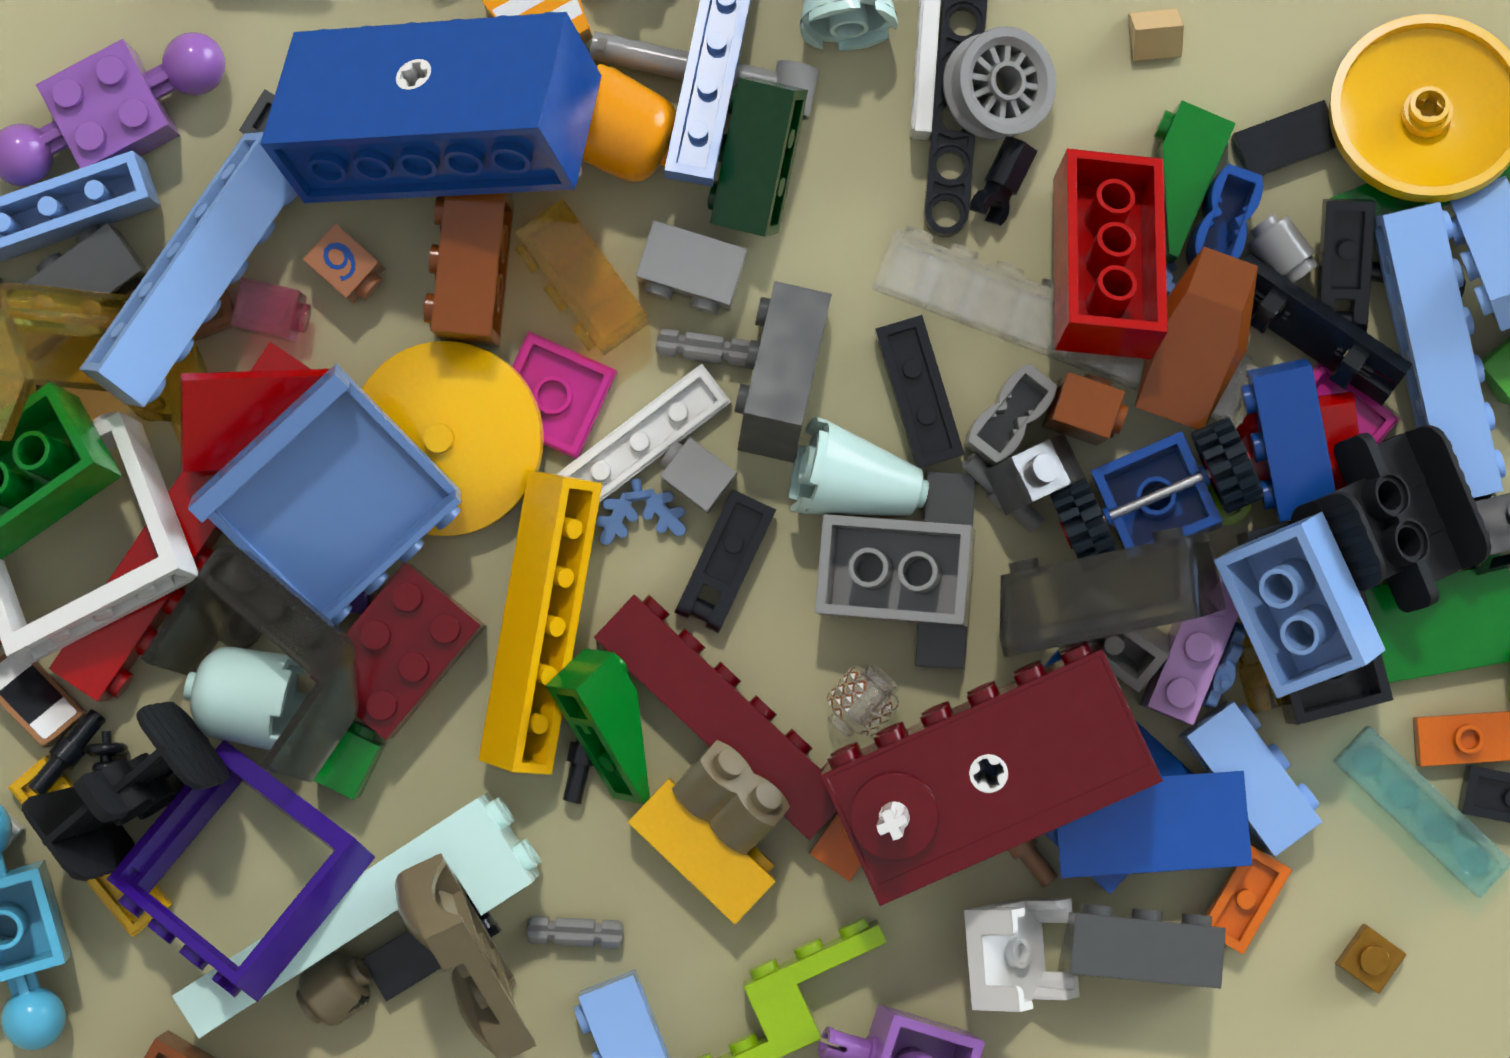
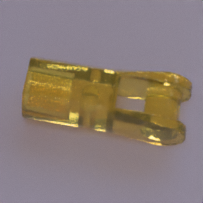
(1255, 683)

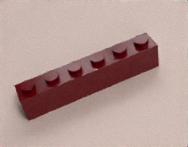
(714, 707)

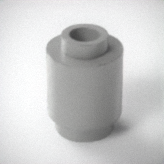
(1283, 248)

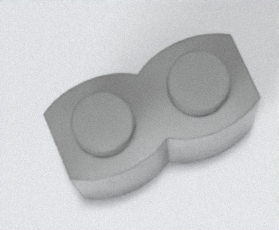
(1017, 405)

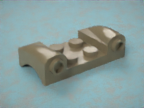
(449, 927)

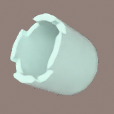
(244, 695)

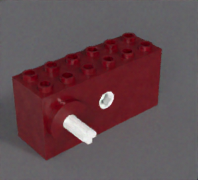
(927, 813)

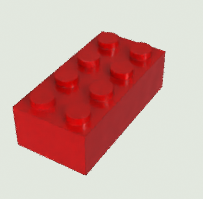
(1109, 254)

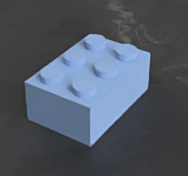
(1300, 605)

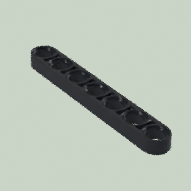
(946, 141)

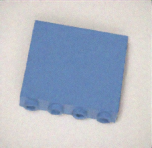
(330, 495)

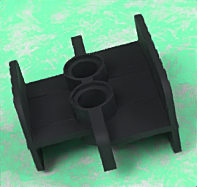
(1402, 514)
(86, 820)

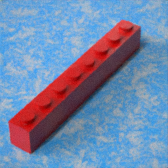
(103, 659)

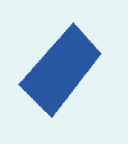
(1167, 827)

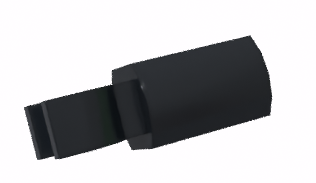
(1003, 180)

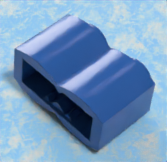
(1225, 209)

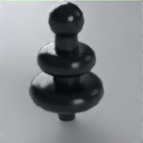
(106, 751)

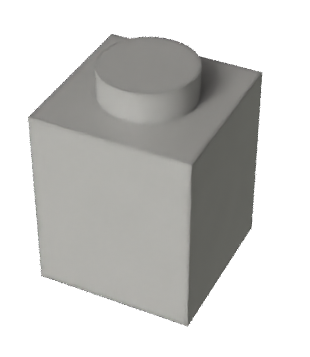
(696, 473)

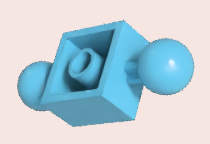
(29, 942)

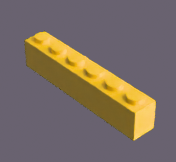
(539, 621)

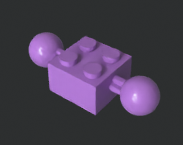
(110, 106)

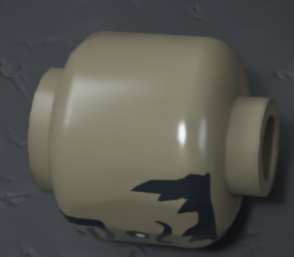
(334, 988)

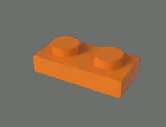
(1247, 898)

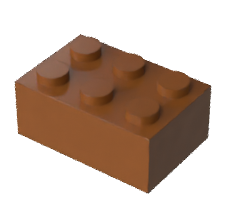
(470, 268)

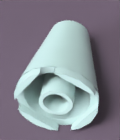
(847, 22)
(852, 476)

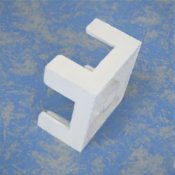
(1009, 954)

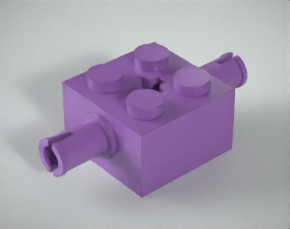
(902, 1036)

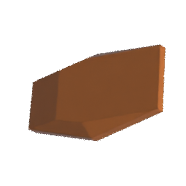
(1204, 340)

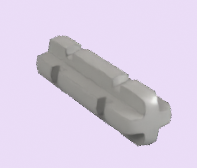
(702, 347)
(575, 932)

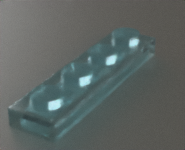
(1423, 811)

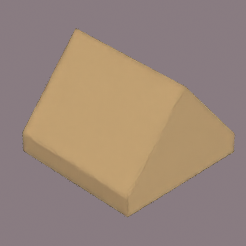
(1156, 34)

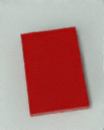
(231, 408)

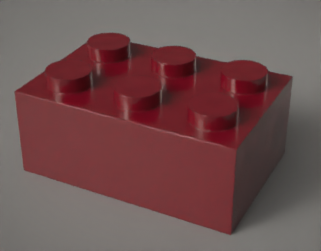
(406, 647)

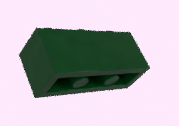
(757, 156)

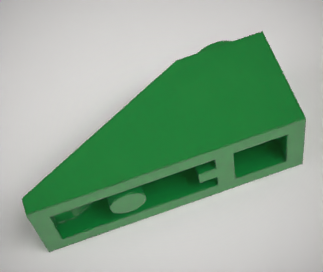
(1190, 154)
(606, 720)

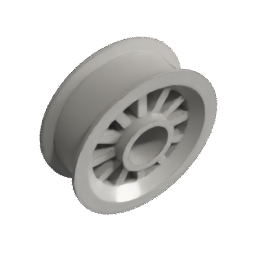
(1000, 53)

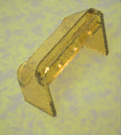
(49, 337)

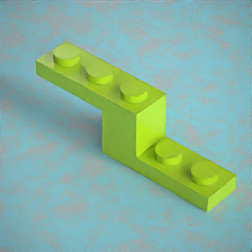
(779, 999)

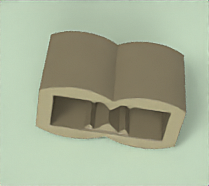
(731, 797)

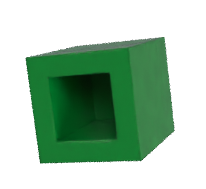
(351, 761)

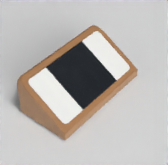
(37, 701)

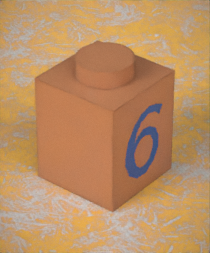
(345, 265)

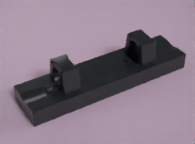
(1325, 335)

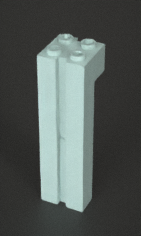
(476, 848)

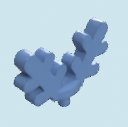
(655, 504)
(1225, 674)

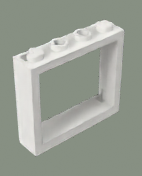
(125, 594)

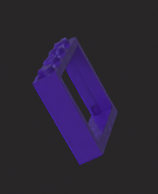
(178, 828)

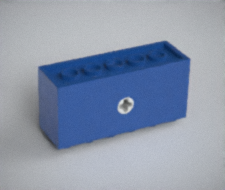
(433, 109)

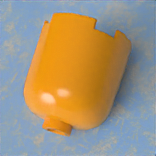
(628, 128)

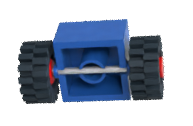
(1159, 491)

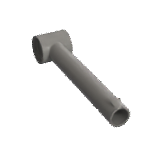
(673, 62)

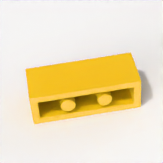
(692, 847)

